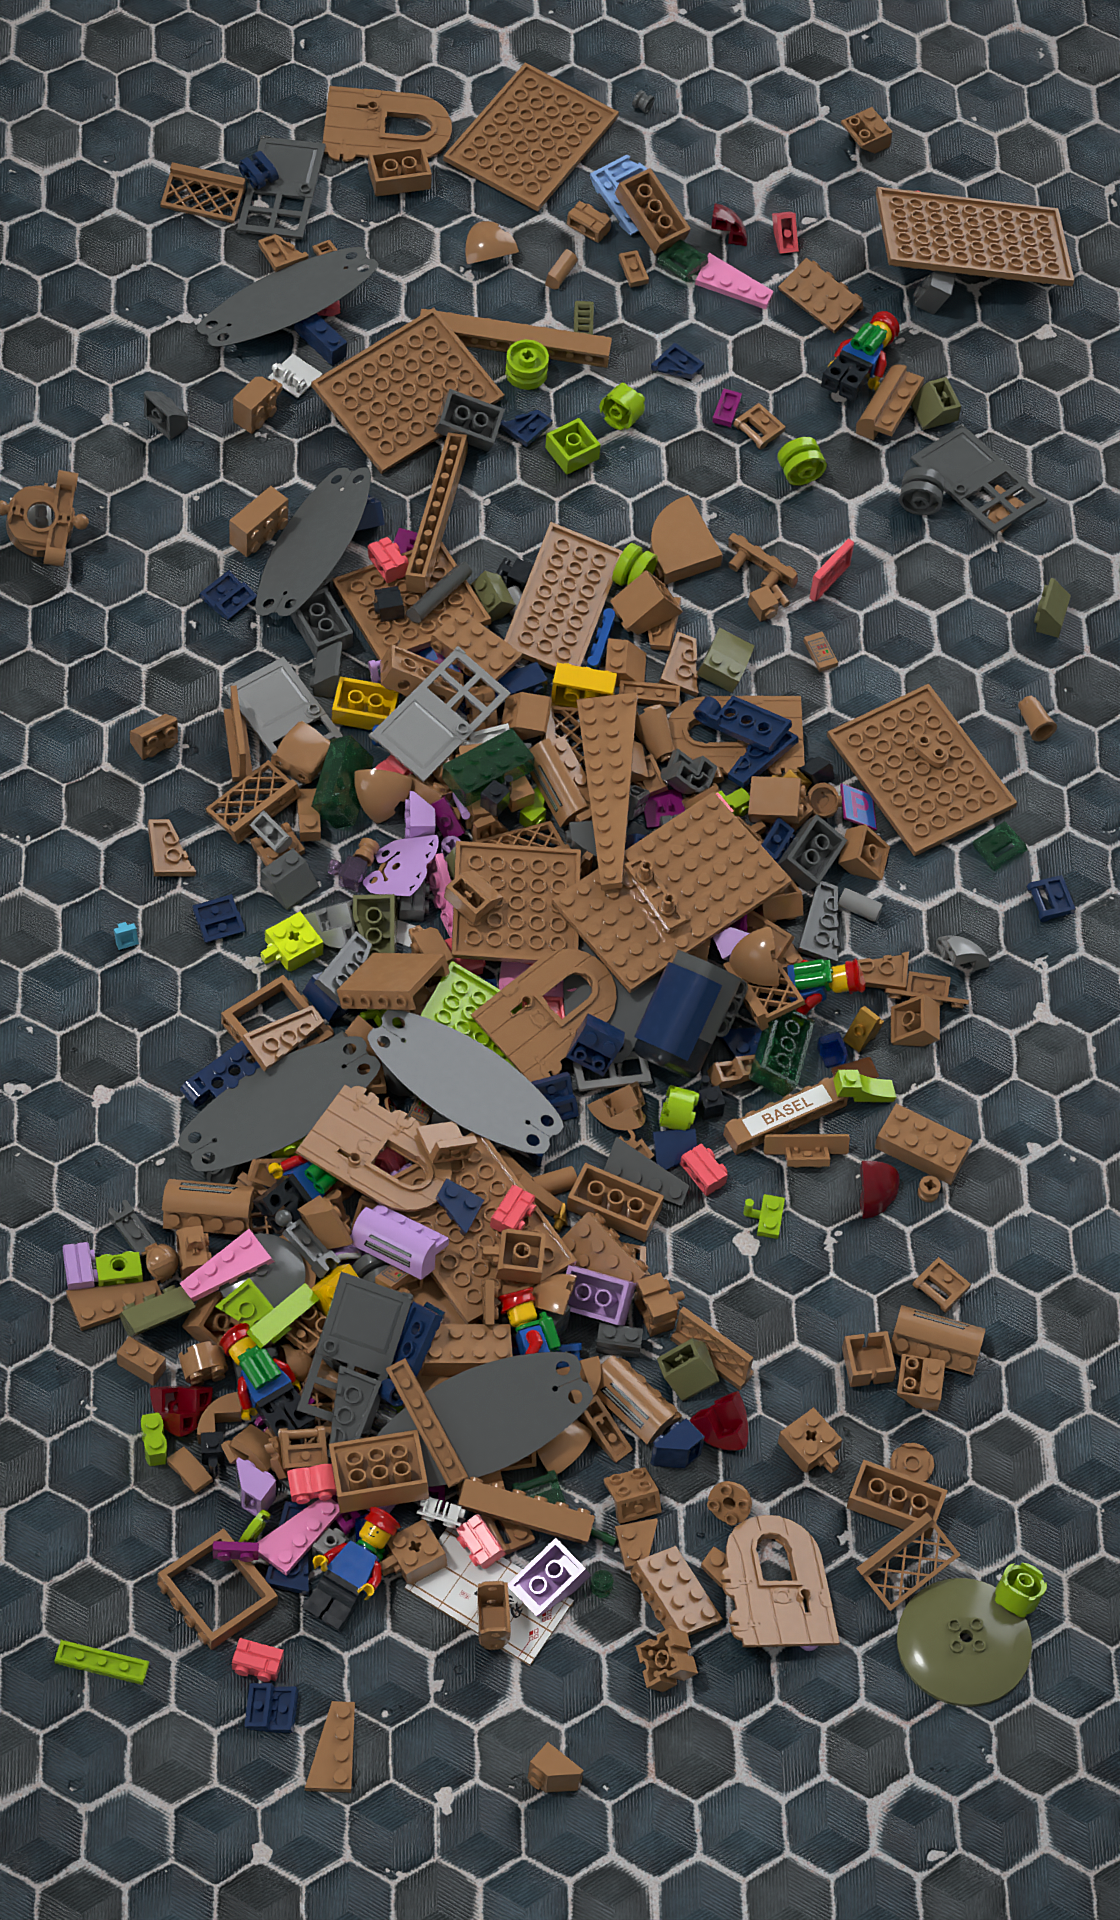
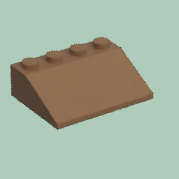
(379, 1471)

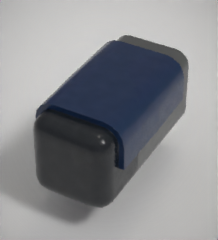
(687, 1013)

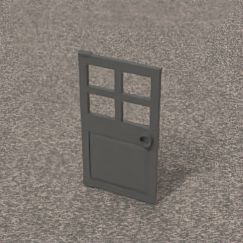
(298, 172)
(970, 467)
(359, 1331)

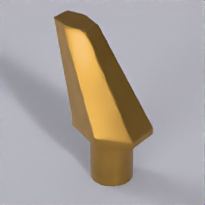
(560, 1218)

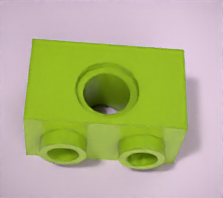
(128, 1261)

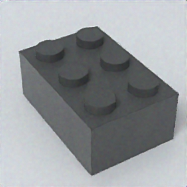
(469, 417)
(322, 622)
(812, 852)

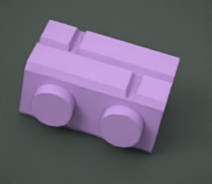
(78, 1266)

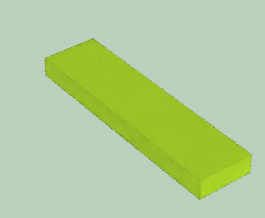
(282, 1315)
(101, 1662)

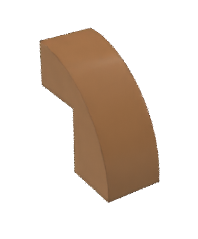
(221, 1410)

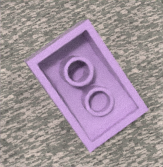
(549, 1578)

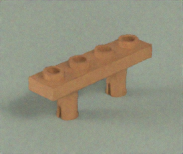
(755, 554)
(655, 893)

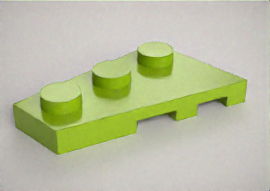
(248, 1306)

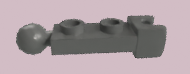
(131, 1228)
(307, 1244)

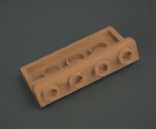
(821, 295)
(478, 642)
(602, 1251)
(674, 1592)

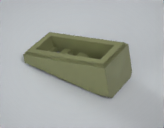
(583, 309)

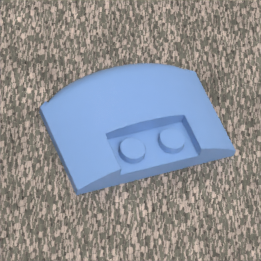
(606, 182)

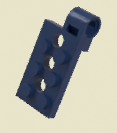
(711, 715)
(199, 1086)
(418, 1341)

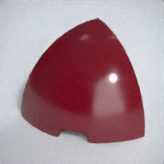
(728, 220)
(879, 1187)
(180, 1406)
(724, 1423)

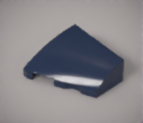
(671, 1145)

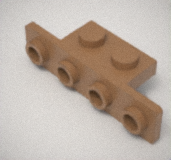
(931, 985)
(806, 1149)

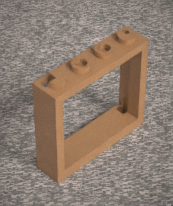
(236, 1030)
(191, 1617)

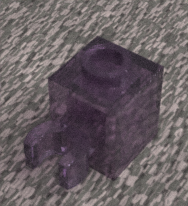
(350, 873)

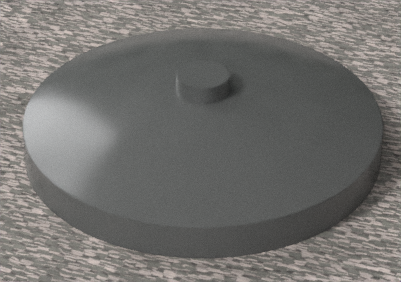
(278, 1278)

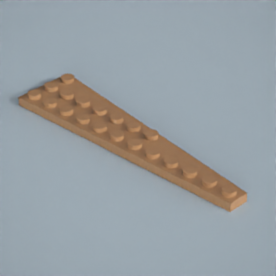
(608, 745)

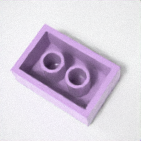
(600, 1295)

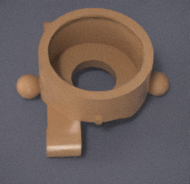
(47, 541)

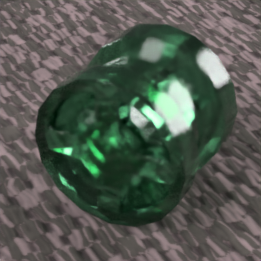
(602, 1578)

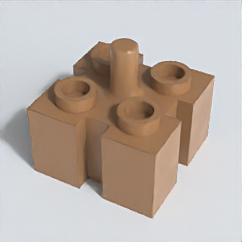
(656, 1304)
(666, 1659)

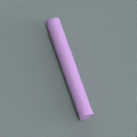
(463, 810)

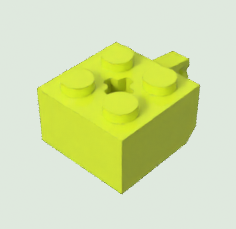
(292, 943)

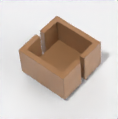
(869, 1362)

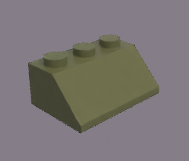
(155, 1310)

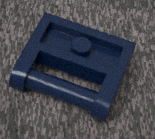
(1057, 896)

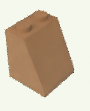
(645, 604)

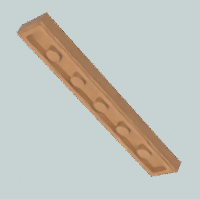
(427, 1423)

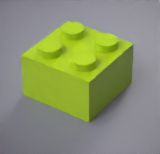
(572, 446)

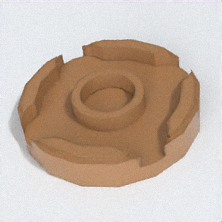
(913, 1461)

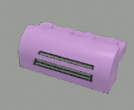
(398, 1240)

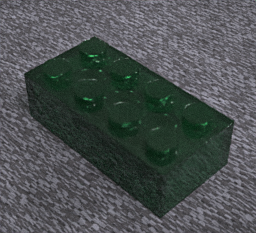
(490, 761)
(336, 790)
(782, 1052)

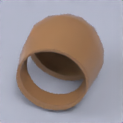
(297, 1360)

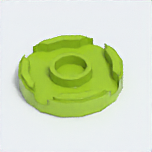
(255, 1527)

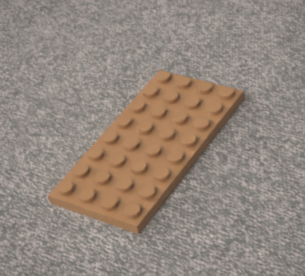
(562, 598)

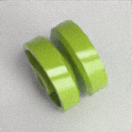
(527, 364)
(801, 461)
(633, 564)

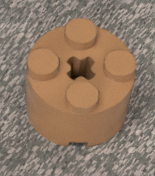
(203, 1363)

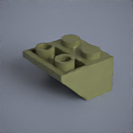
(936, 404)
(493, 595)
(1052, 609)
(688, 1368)

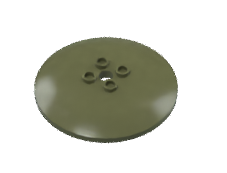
(959, 1670)

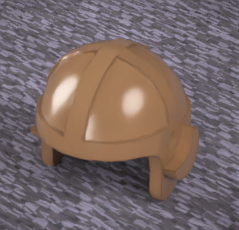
(824, 800)
(161, 1261)

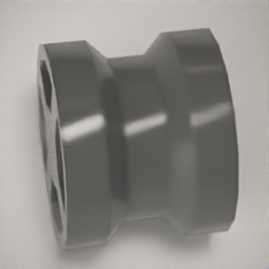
(643, 101)

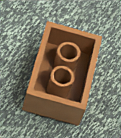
(399, 170)
(258, 521)

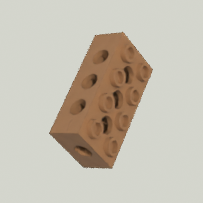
(406, 671)

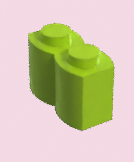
(154, 1439)

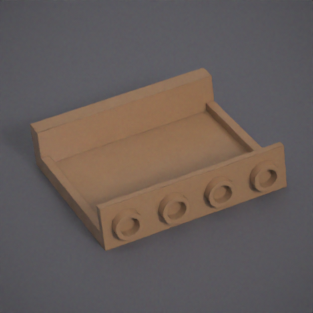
(390, 980)

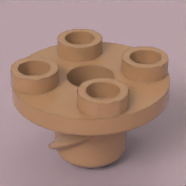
(729, 1502)

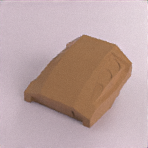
(307, 1330)

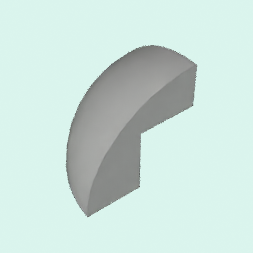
(333, 923)
(962, 951)

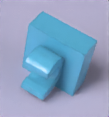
(126, 935)

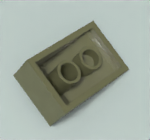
(726, 660)

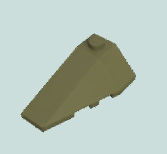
(377, 921)

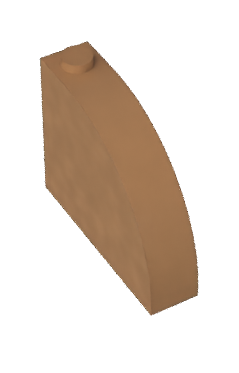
(682, 542)

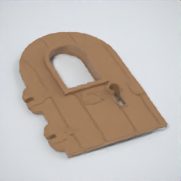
(359, 131)
(727, 753)
(536, 1035)
(363, 1131)
(774, 1610)

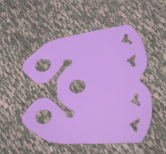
(412, 862)

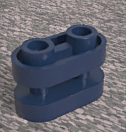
(251, 170)

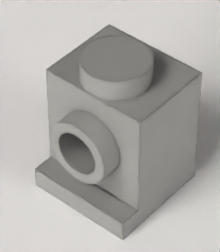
(321, 1546)

